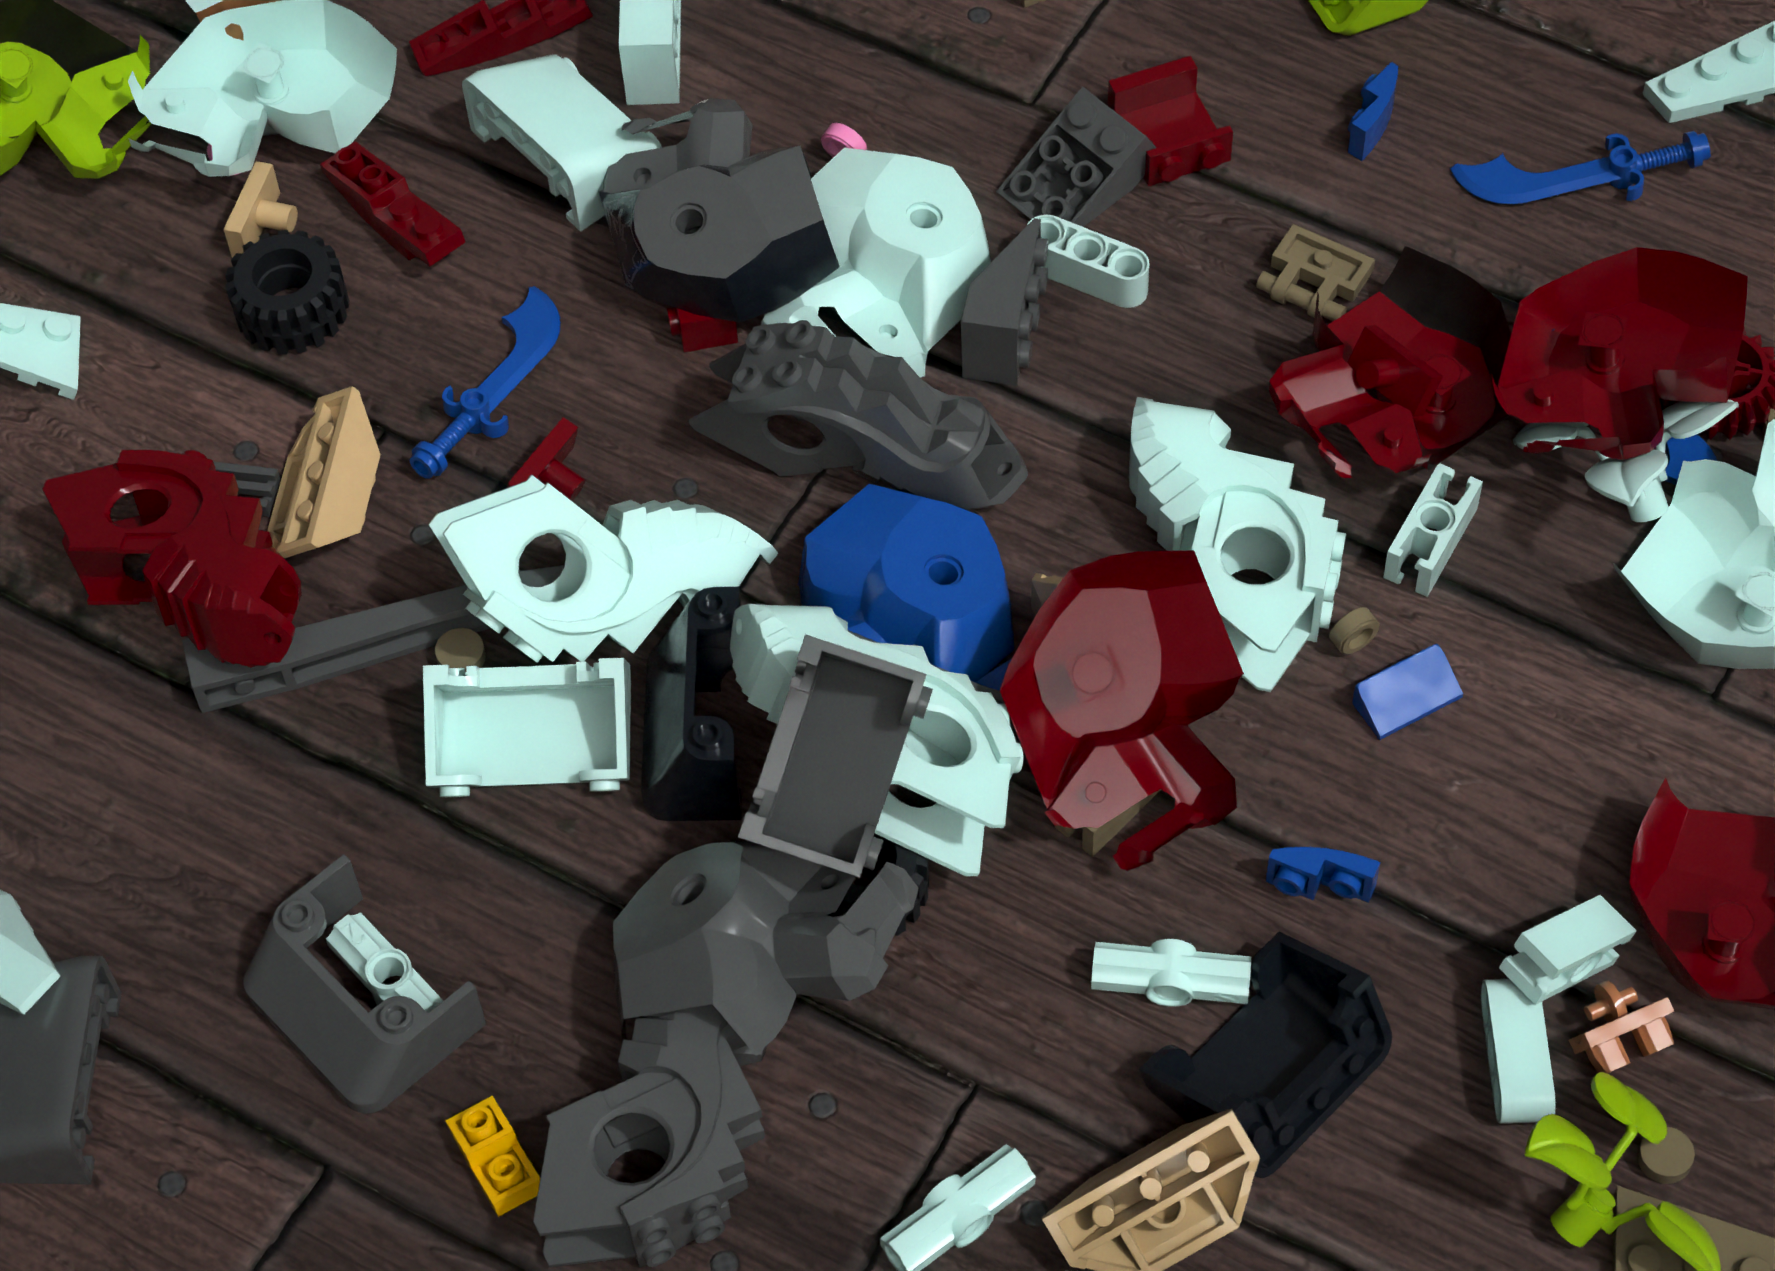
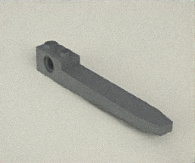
(342, 645)

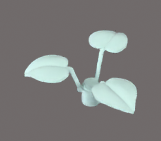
(1639, 478)

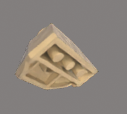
(326, 477)
(1159, 1200)

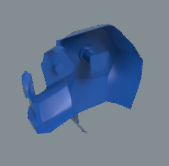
(913, 576)

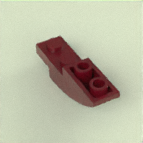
(390, 207)

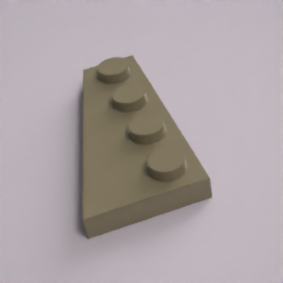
(1641, 1250)

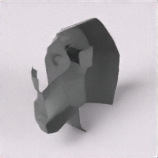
(750, 934)

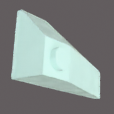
(24, 963)

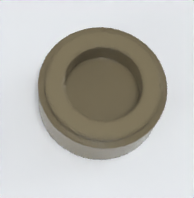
(1354, 631)
(460, 649)
(1669, 1159)

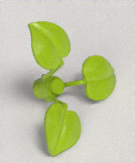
(1591, 1204)

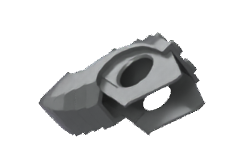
(869, 415)
(676, 1098)

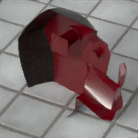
(1443, 322)

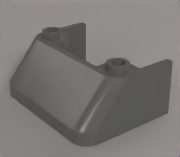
(356, 1052)

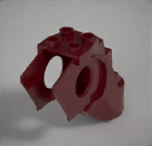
(207, 560)

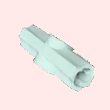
(375, 959)
(1171, 972)
(958, 1210)

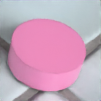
(839, 137)

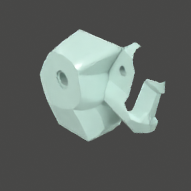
(296, 74)
(903, 249)
(1712, 563)

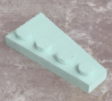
(1725, 75)
(41, 347)

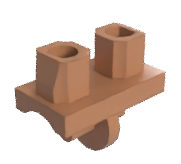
(1603, 1042)

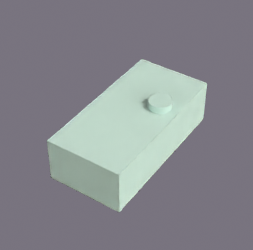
(650, 50)

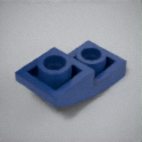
(1377, 106)
(1304, 869)

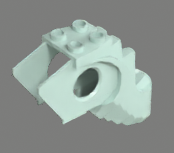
(1237, 518)
(614, 575)
(951, 756)

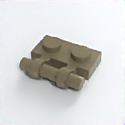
(1318, 262)

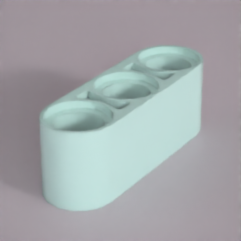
(1095, 263)
(1517, 1053)

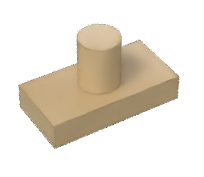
(258, 209)

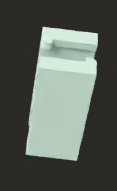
(1432, 546)
(1567, 949)

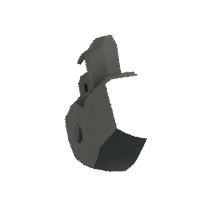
(712, 223)

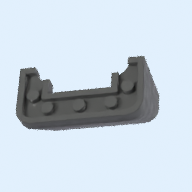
(834, 756)
(50, 1072)

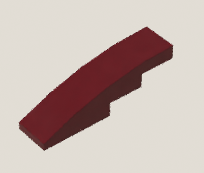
(489, 33)

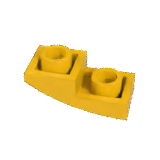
(494, 1155)

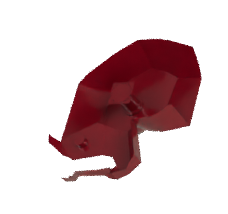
(1621, 341)
(1108, 695)
(1708, 898)

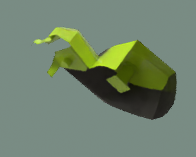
(64, 84)

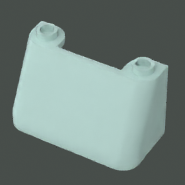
(556, 125)
(527, 726)

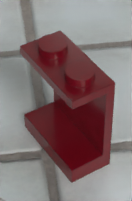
(1171, 114)

